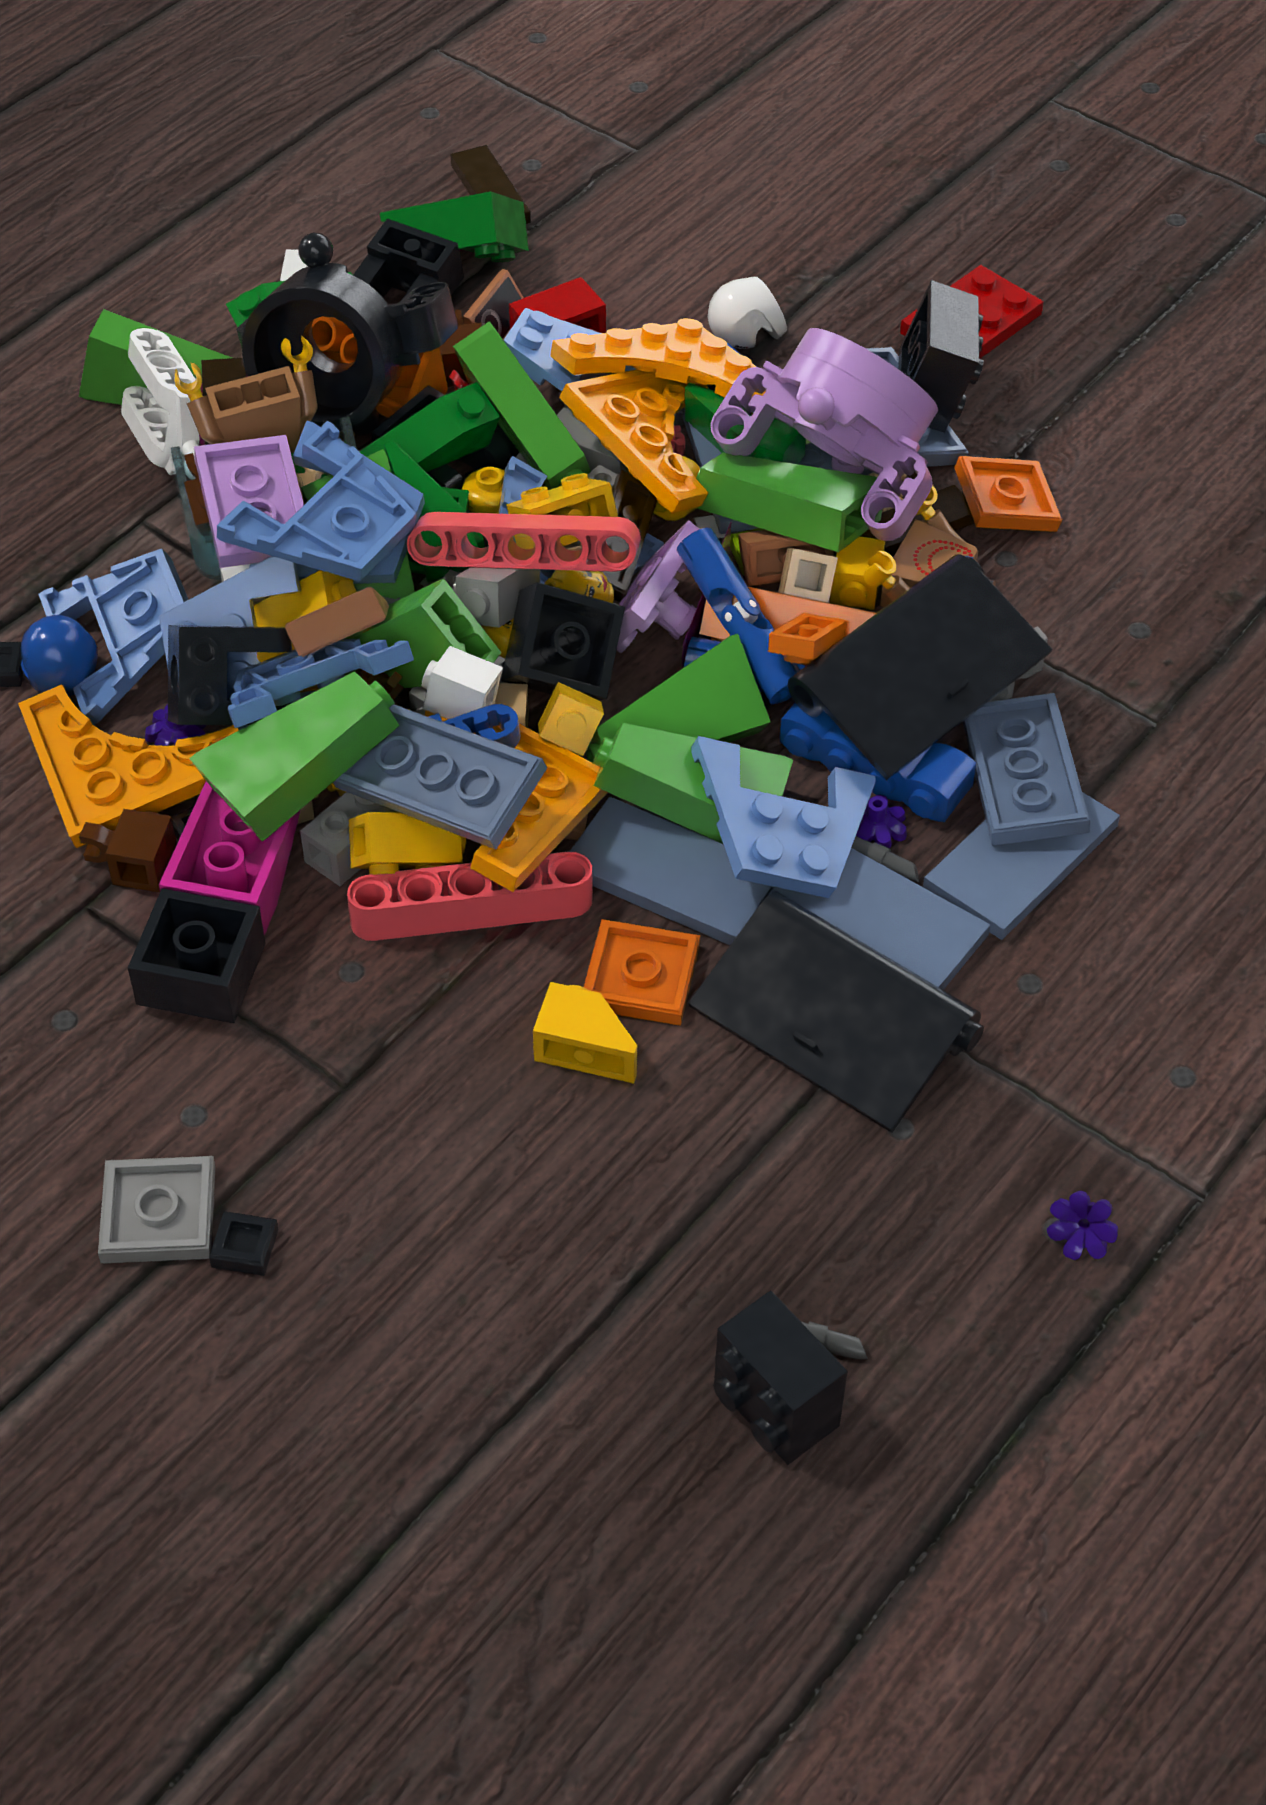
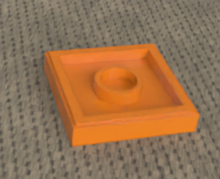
(1007, 494)
(643, 970)

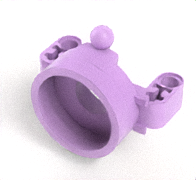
(848, 408)

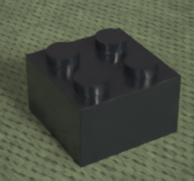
(563, 641)
(197, 955)
(778, 1378)

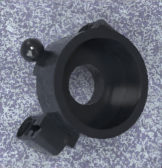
(384, 332)

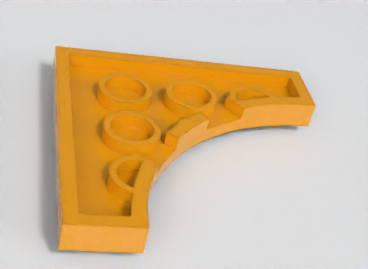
(670, 350)
(636, 423)
(104, 773)
(547, 817)

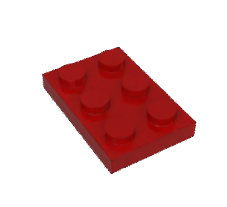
(1001, 303)

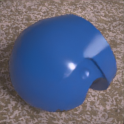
(57, 653)

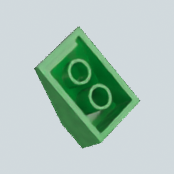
(479, 223)

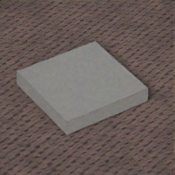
(157, 1209)

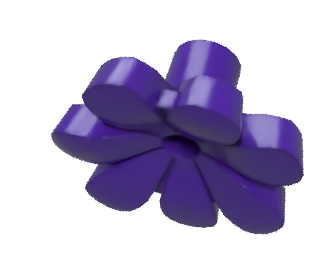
(166, 733)
(882, 822)
(1082, 1225)

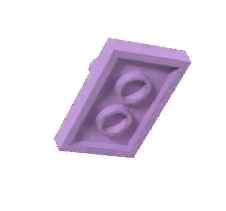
(251, 472)
(653, 595)

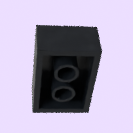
(944, 349)

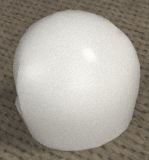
(742, 310)

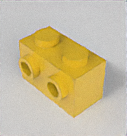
(574, 498)

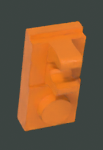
(806, 637)

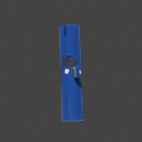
(719, 582)

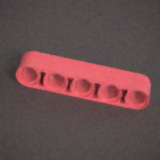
(504, 552)
(462, 899)

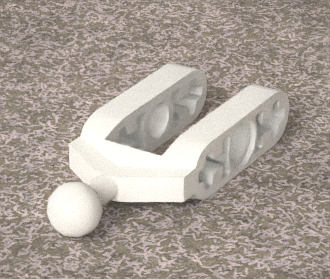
(160, 411)

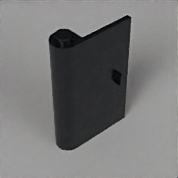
(920, 665)
(835, 1010)

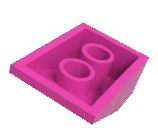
(226, 860)

